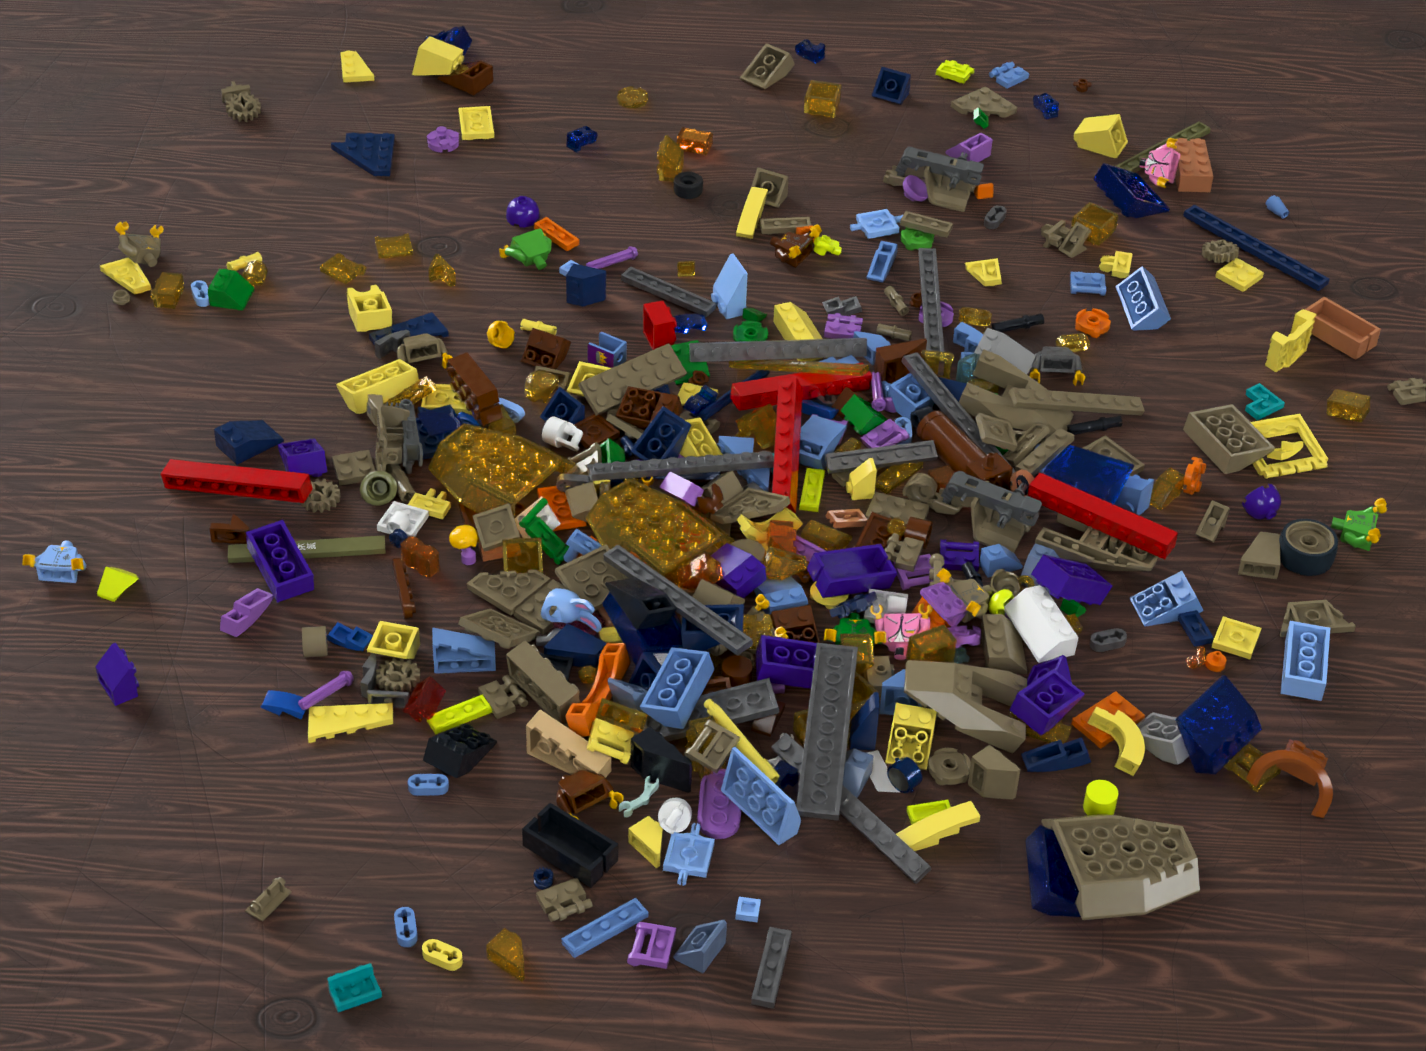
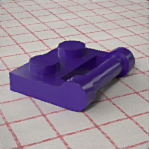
(956, 559)

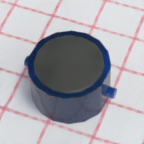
(904, 775)

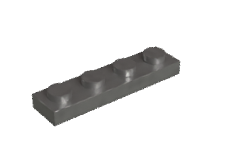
(771, 967)

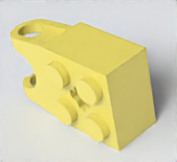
(369, 309)

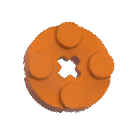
(1092, 322)
(1193, 476)

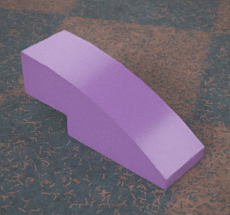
(245, 612)

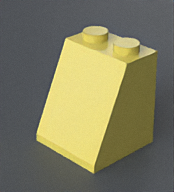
(437, 58)
(1102, 135)

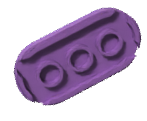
(716, 812)

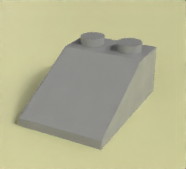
(1006, 348)
(1163, 738)

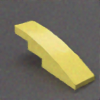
(751, 212)
(939, 825)

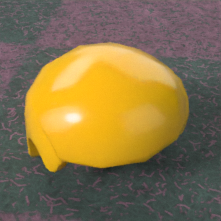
(500, 334)
(464, 537)

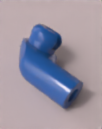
(468, 418)

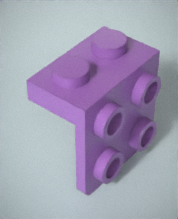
(945, 603)

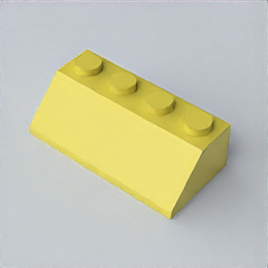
(794, 324)
(385, 381)

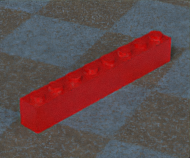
(765, 391)
(787, 439)
(237, 481)
(1103, 516)

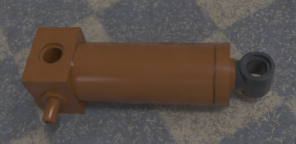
(958, 449)

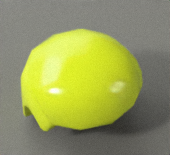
(999, 600)

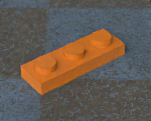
(557, 234)

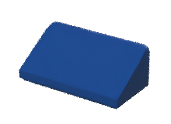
(810, 407)

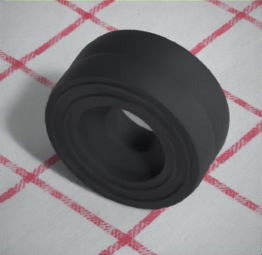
(688, 185)

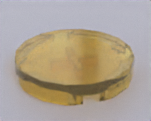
(632, 98)

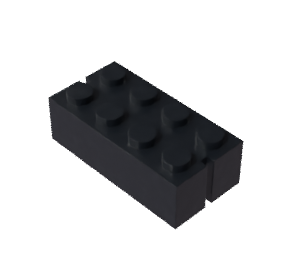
(570, 844)

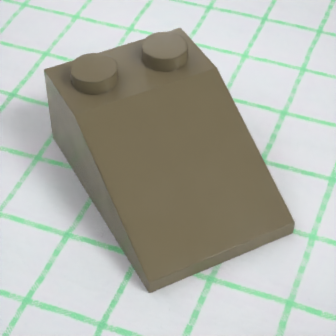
(768, 67)

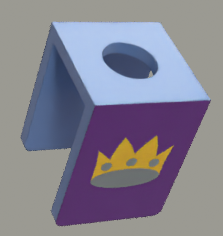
(608, 351)

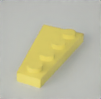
(332, 720)

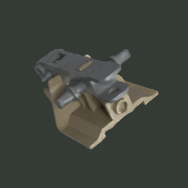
(947, 178)
(396, 433)
(996, 512)

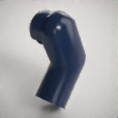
(628, 444)

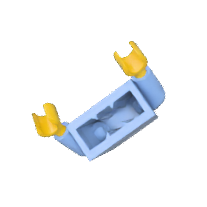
(57, 563)

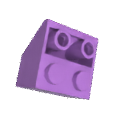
(976, 147)

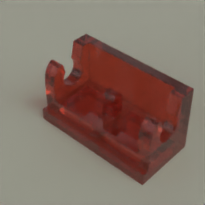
(424, 699)

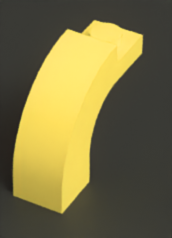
(758, 530)
(1125, 734)

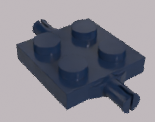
(858, 603)

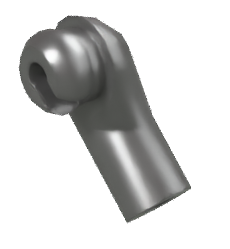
(543, 640)

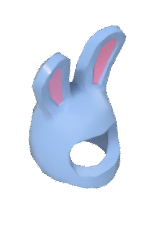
(569, 609)

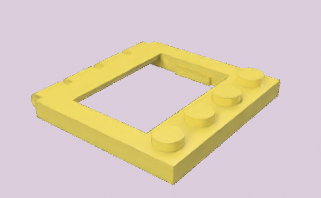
(1284, 426)

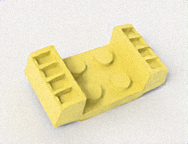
(1287, 350)

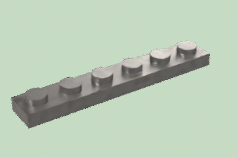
(668, 291)
(882, 456)

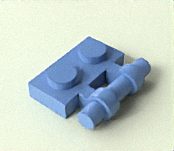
(1011, 76)

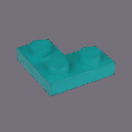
(1264, 402)

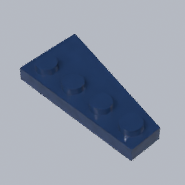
(420, 325)

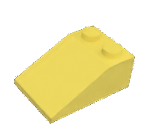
(699, 441)

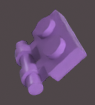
(842, 330)

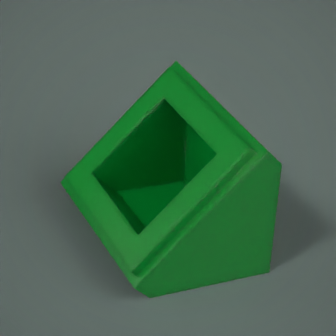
(1072, 607)

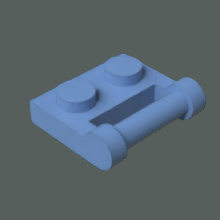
(1087, 283)

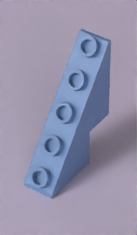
(738, 445)

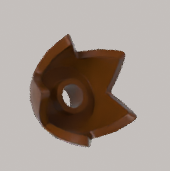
(709, 504)

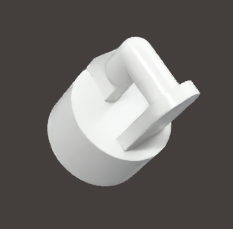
(557, 432)
(675, 815)

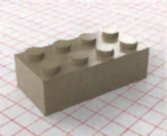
(542, 681)

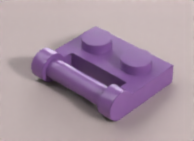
(885, 435)
(922, 567)
(659, 946)

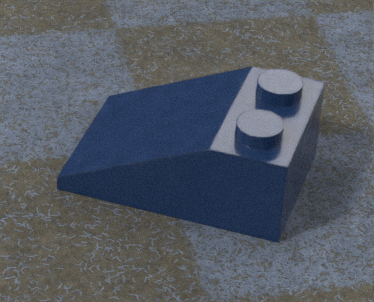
(662, 437)
(245, 439)
(696, 639)

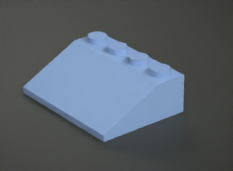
(760, 798)

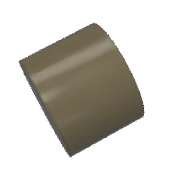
(314, 641)

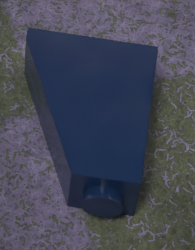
(577, 645)

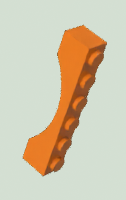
(613, 664)

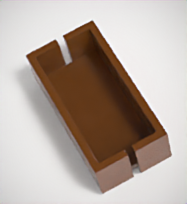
(474, 389)

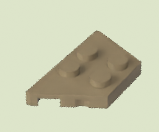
(1316, 613)

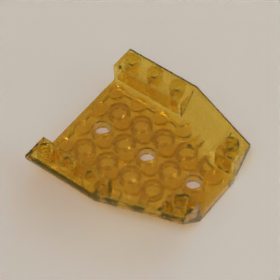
(481, 479)
(655, 544)

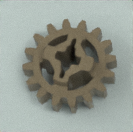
(243, 107)
(1220, 251)
(322, 496)
(397, 675)

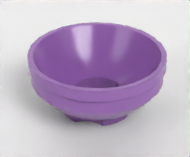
(915, 188)

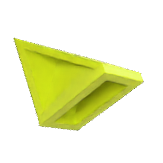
(115, 582)

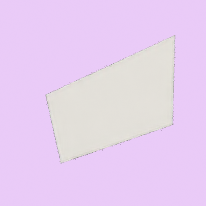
(879, 774)

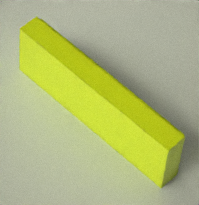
(812, 490)
(459, 714)

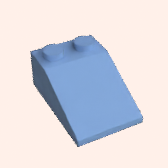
(731, 288)

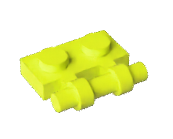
(954, 71)

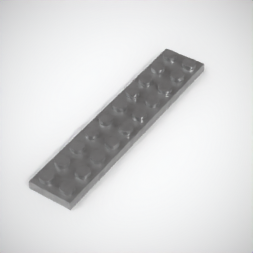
(827, 732)

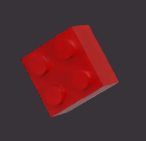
(658, 324)

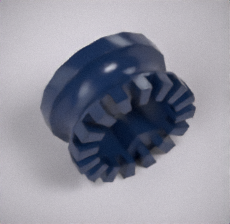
(397, 537)
(539, 874)

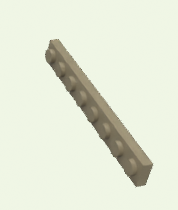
(1076, 401)

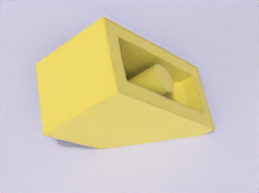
(862, 481)
(647, 839)

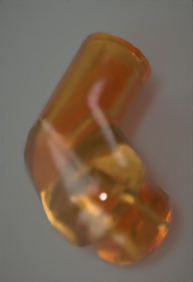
(1197, 661)

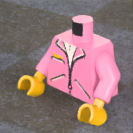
(1162, 164)
(901, 627)

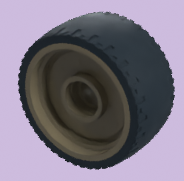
(1307, 547)

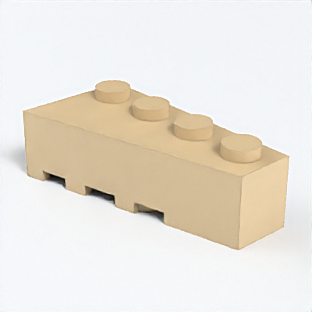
(562, 747)

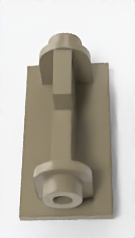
(269, 900)

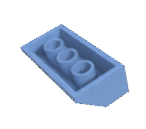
(1143, 301)
(678, 687)

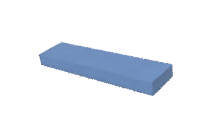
(604, 927)

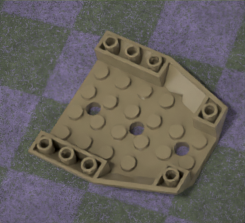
(1122, 881)

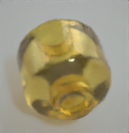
(255, 273)

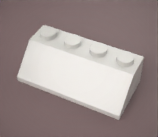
(1041, 624)

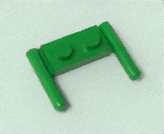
(537, 528)

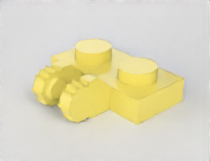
(1118, 265)
(436, 506)

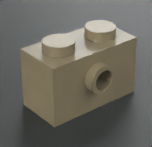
(879, 672)

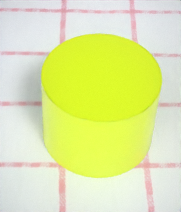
(1100, 798)

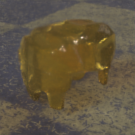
(540, 385)

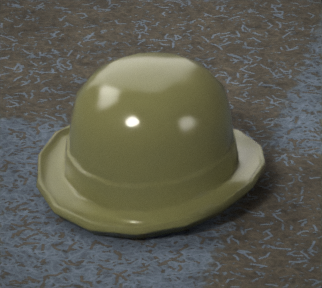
(378, 488)

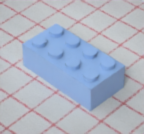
(1305, 660)

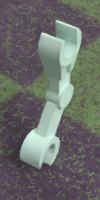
(642, 800)

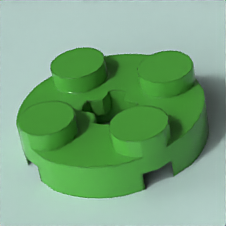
(909, 238)

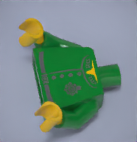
(854, 625)

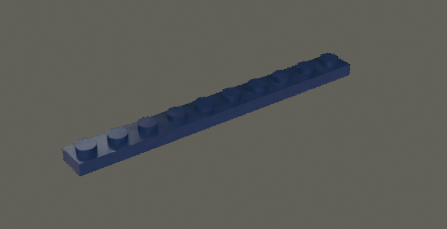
(1256, 247)

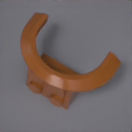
(1301, 763)

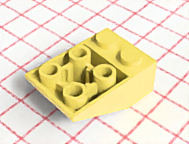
(911, 734)

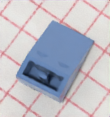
(818, 438)
(1166, 601)

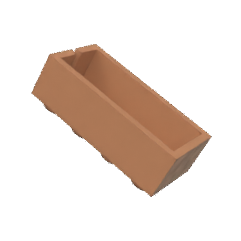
(1194, 166)
(1343, 328)

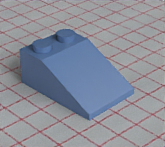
(782, 594)

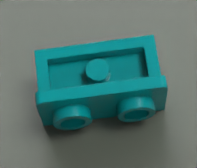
(354, 987)

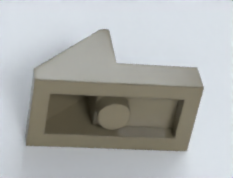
(1074, 241)
(1213, 521)

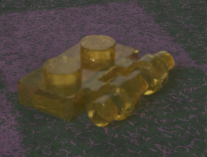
(751, 626)

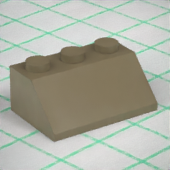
(1002, 644)

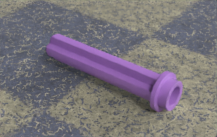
(630, 253)
(878, 402)
(343, 679)

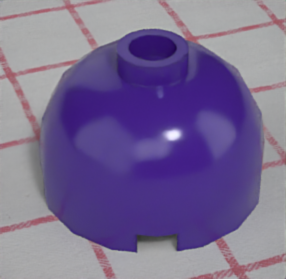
(522, 211)
(1263, 502)

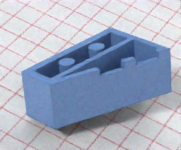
(1135, 494)
(461, 652)

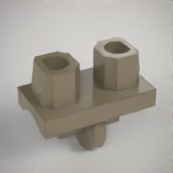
(234, 89)
(1055, 233)

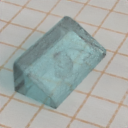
(966, 368)

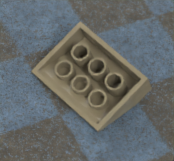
(1227, 437)

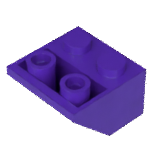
(117, 675)

